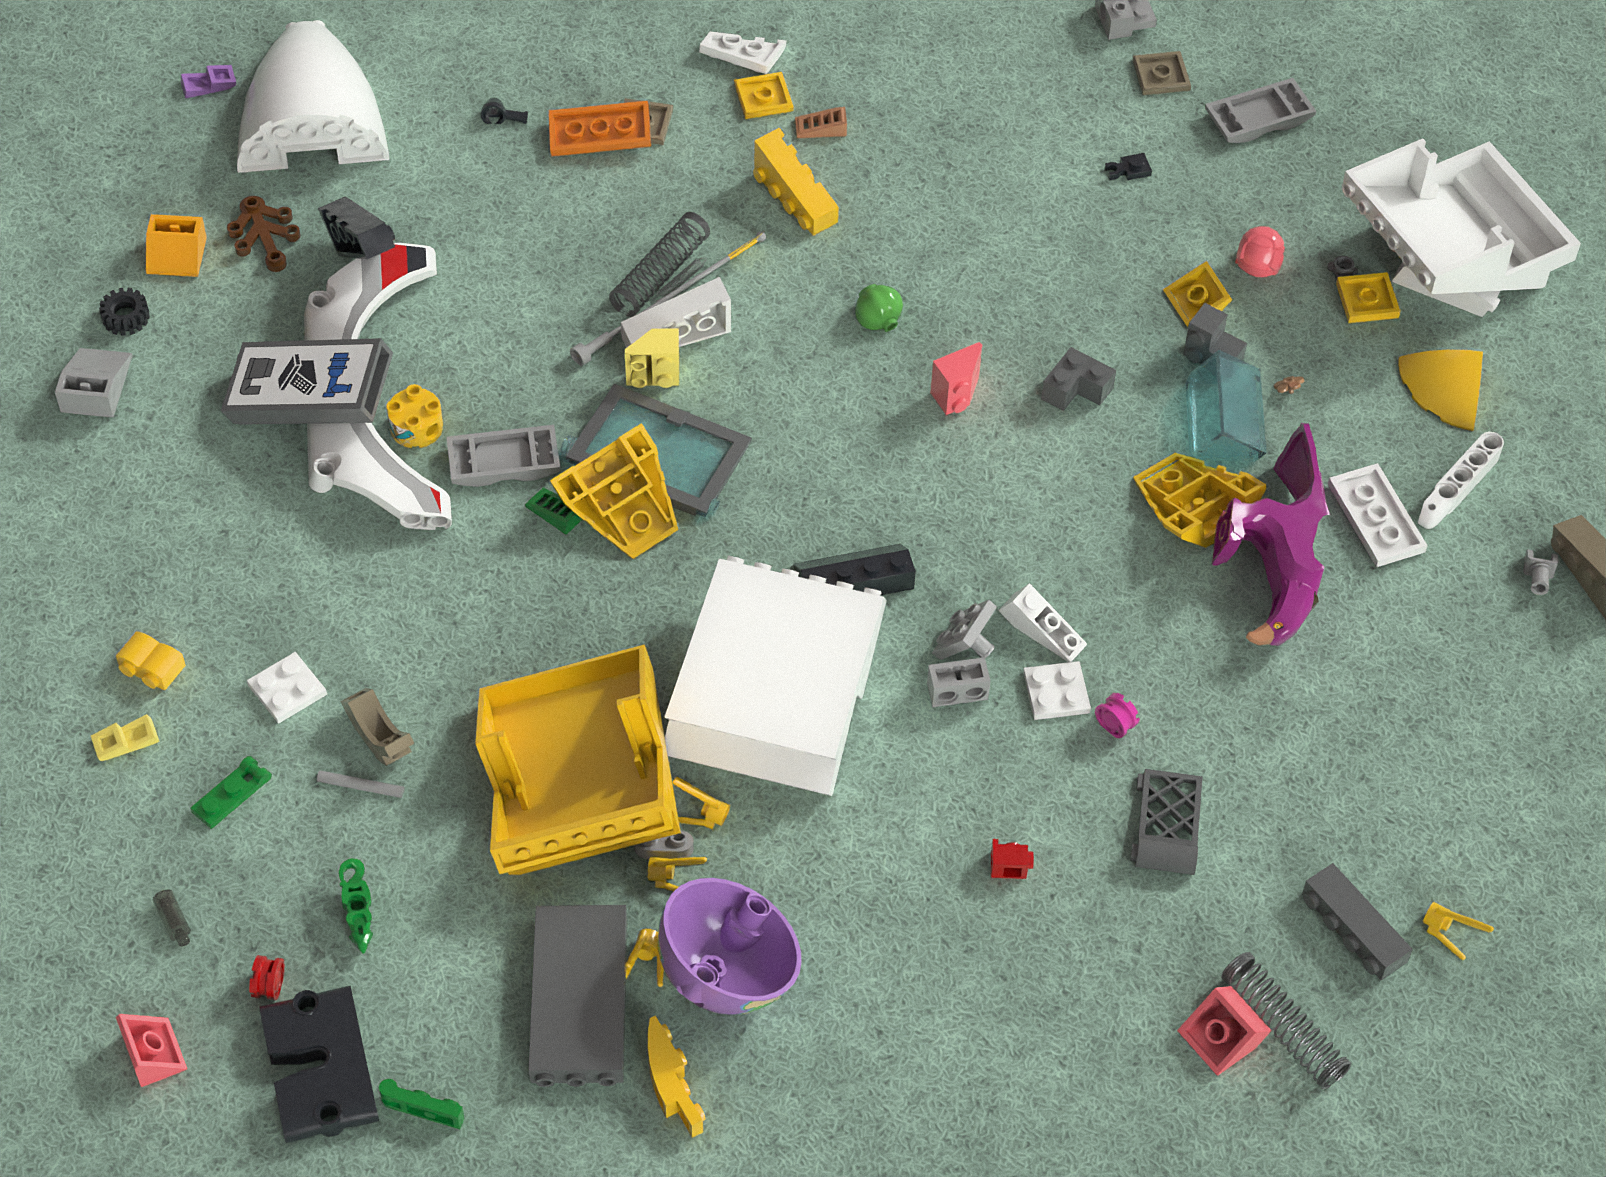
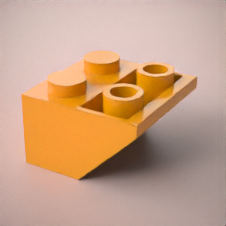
(175, 245)

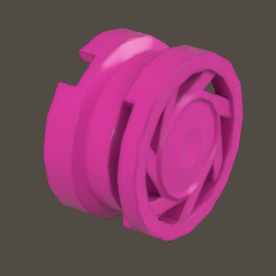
(1117, 715)

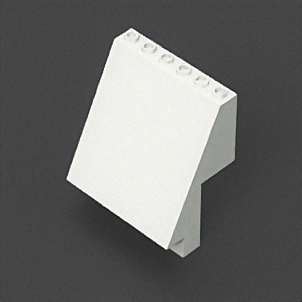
(1461, 220)
(773, 675)

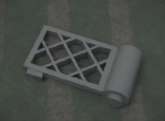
(1166, 850)

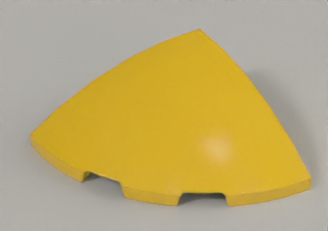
(1445, 383)

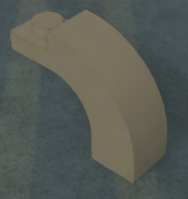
(375, 727)

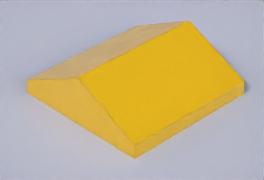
(1195, 289)

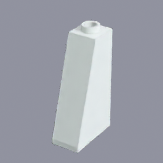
(1473, 302)

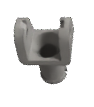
(1540, 571)

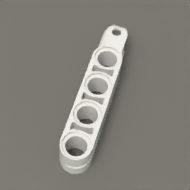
(1461, 479)

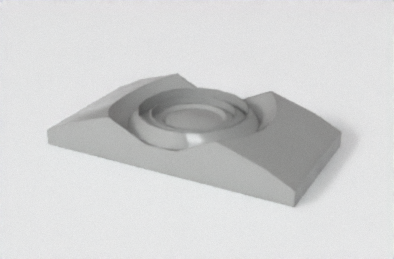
(1261, 111)
(503, 455)

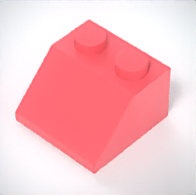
(956, 378)
(1223, 1029)

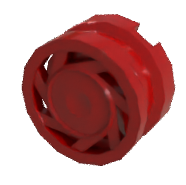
(267, 977)

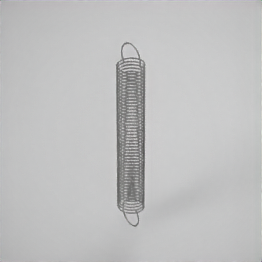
(678, 275)

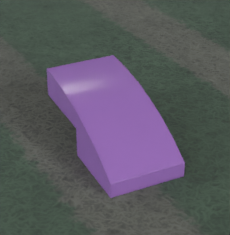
(214, 80)

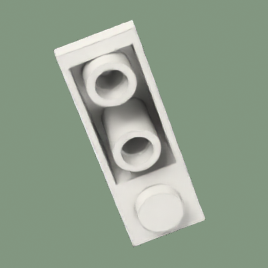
(1039, 621)

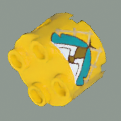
(415, 417)

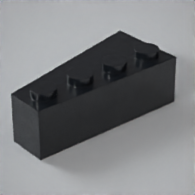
(356, 230)

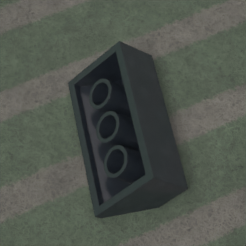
(880, 568)

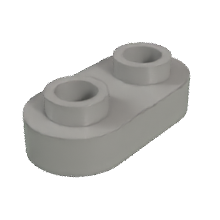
(670, 847)

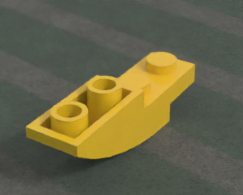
(667, 1075)

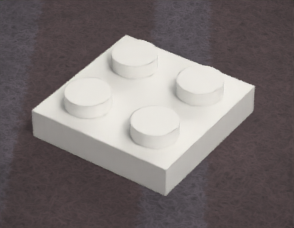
(286, 687)
(1056, 690)

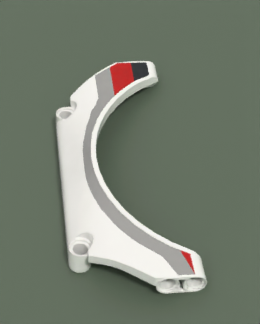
(354, 452)

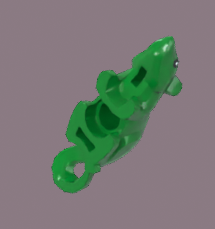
(356, 903)

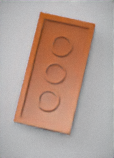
(599, 128)

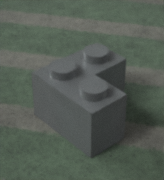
(1208, 335)
(1078, 375)

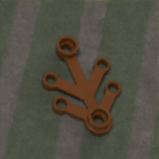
(263, 229)

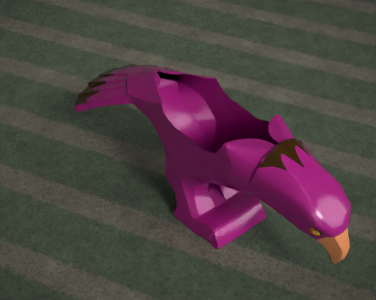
(1283, 539)

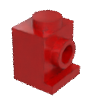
(1010, 860)

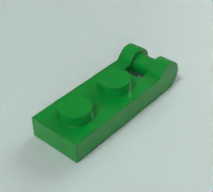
(230, 792)
(421, 1104)

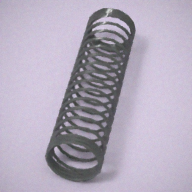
(628, 295)
(1244, 964)

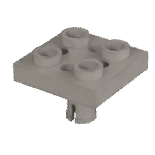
(965, 632)

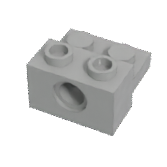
(1124, 16)

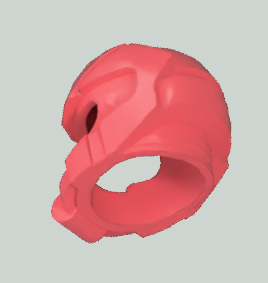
(1260, 252)

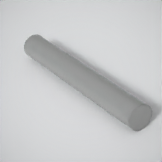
(360, 784)

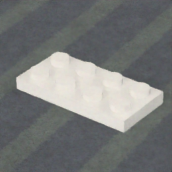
(1377, 515)

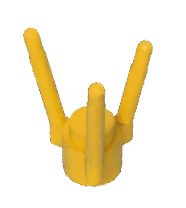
(713, 809)
(663, 868)
(1442, 918)
(645, 949)

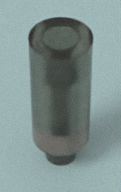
(172, 917)

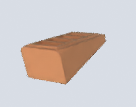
(836, 124)

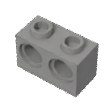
(958, 682)

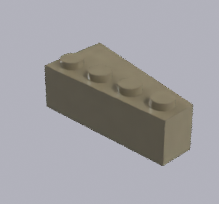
(1585, 555)

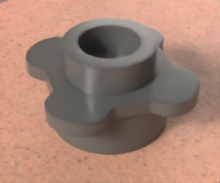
(1342, 262)

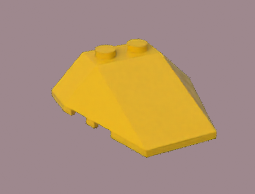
(621, 493)
(1193, 496)

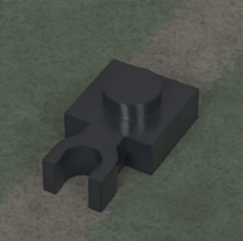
(1131, 166)

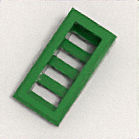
(564, 524)

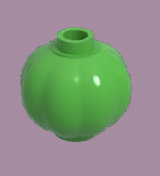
(879, 307)

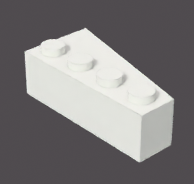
(697, 314)

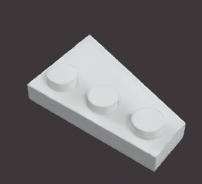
(746, 53)

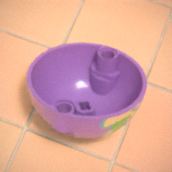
(714, 960)

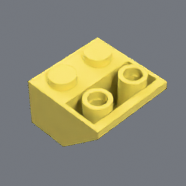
(653, 359)

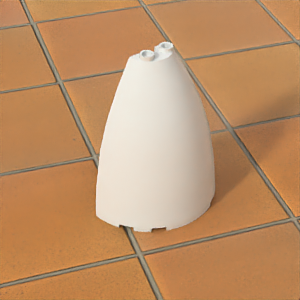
(309, 99)

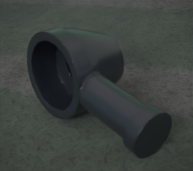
(500, 112)

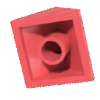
(151, 1047)

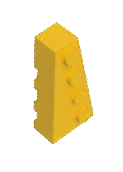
(792, 183)

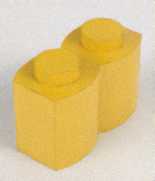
(150, 660)

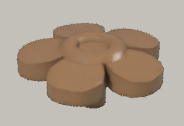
(1289, 384)

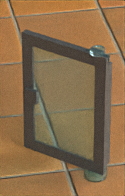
(691, 450)

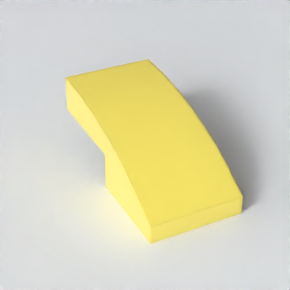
(121, 740)

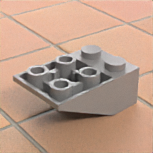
(92, 382)

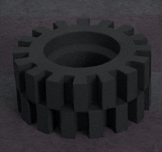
(121, 300)

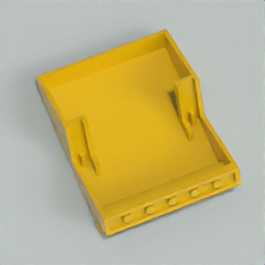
(575, 762)

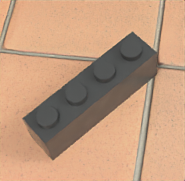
(1356, 922)

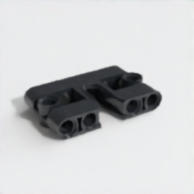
(334, 1088)

